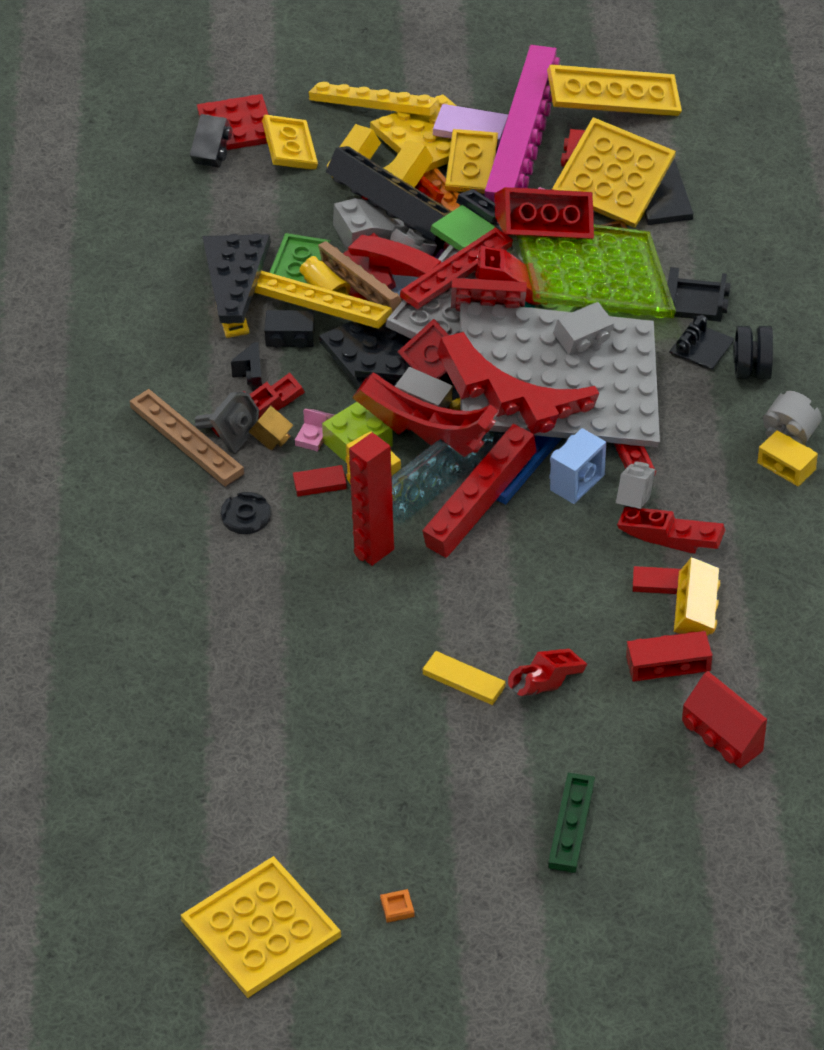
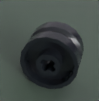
(753, 352)

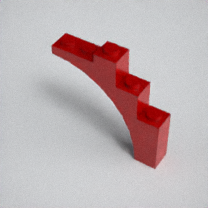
(537, 404)
(402, 411)

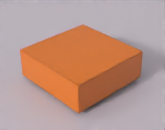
(397, 905)

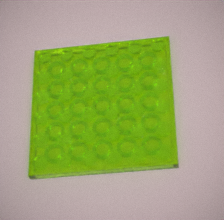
(612, 269)

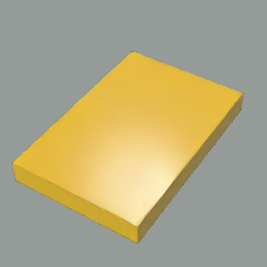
(289, 142)
(470, 160)

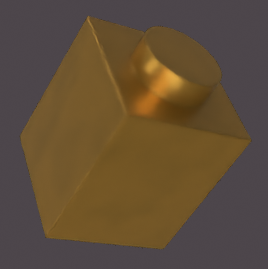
(271, 429)

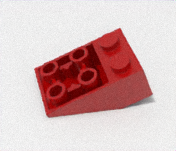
(502, 266)

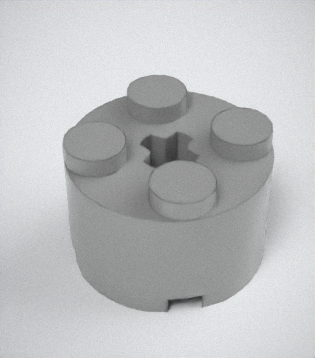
(792, 417)

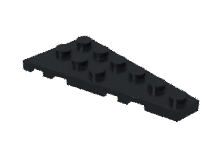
(234, 271)

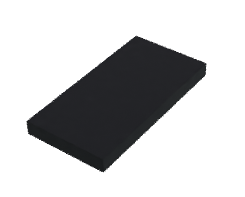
(670, 200)

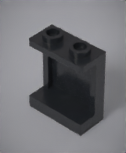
(698, 297)

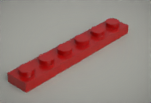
(457, 266)

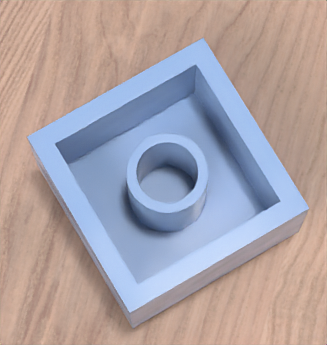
(577, 465)

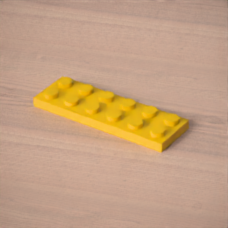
(614, 90)

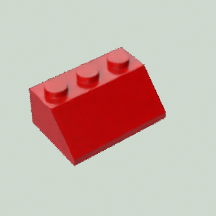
(724, 721)

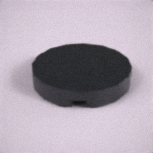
(245, 513)

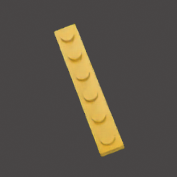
(374, 99)

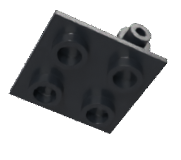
(701, 344)

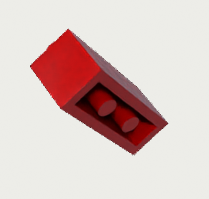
(668, 656)

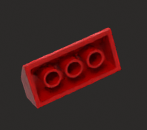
(545, 213)

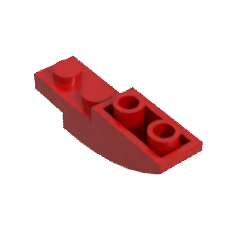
(664, 530)

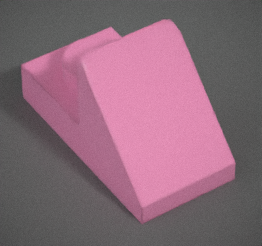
(311, 433)

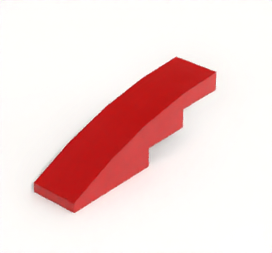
(399, 257)
(277, 395)

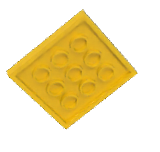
(401, 126)
(617, 169)
(260, 926)

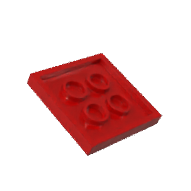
(243, 115)
(487, 292)

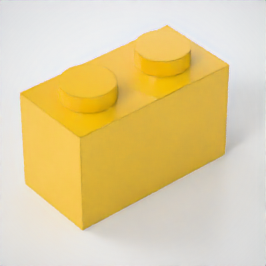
(787, 458)

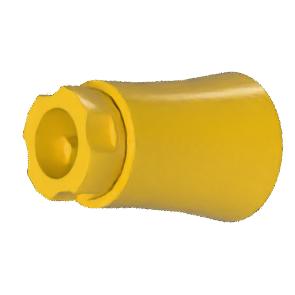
(320, 275)

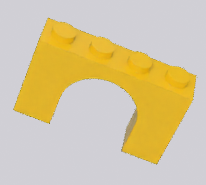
(409, 163)

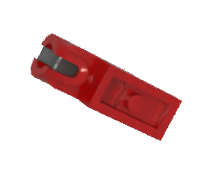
(545, 672)

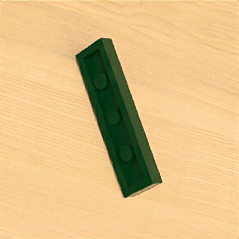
(571, 822)

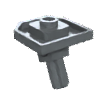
(232, 420)

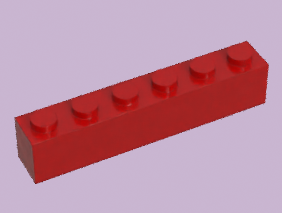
(479, 490)
(371, 498)

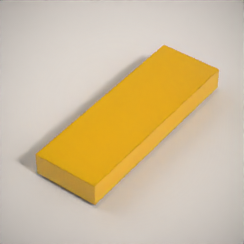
(464, 677)

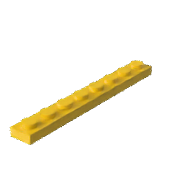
(322, 300)

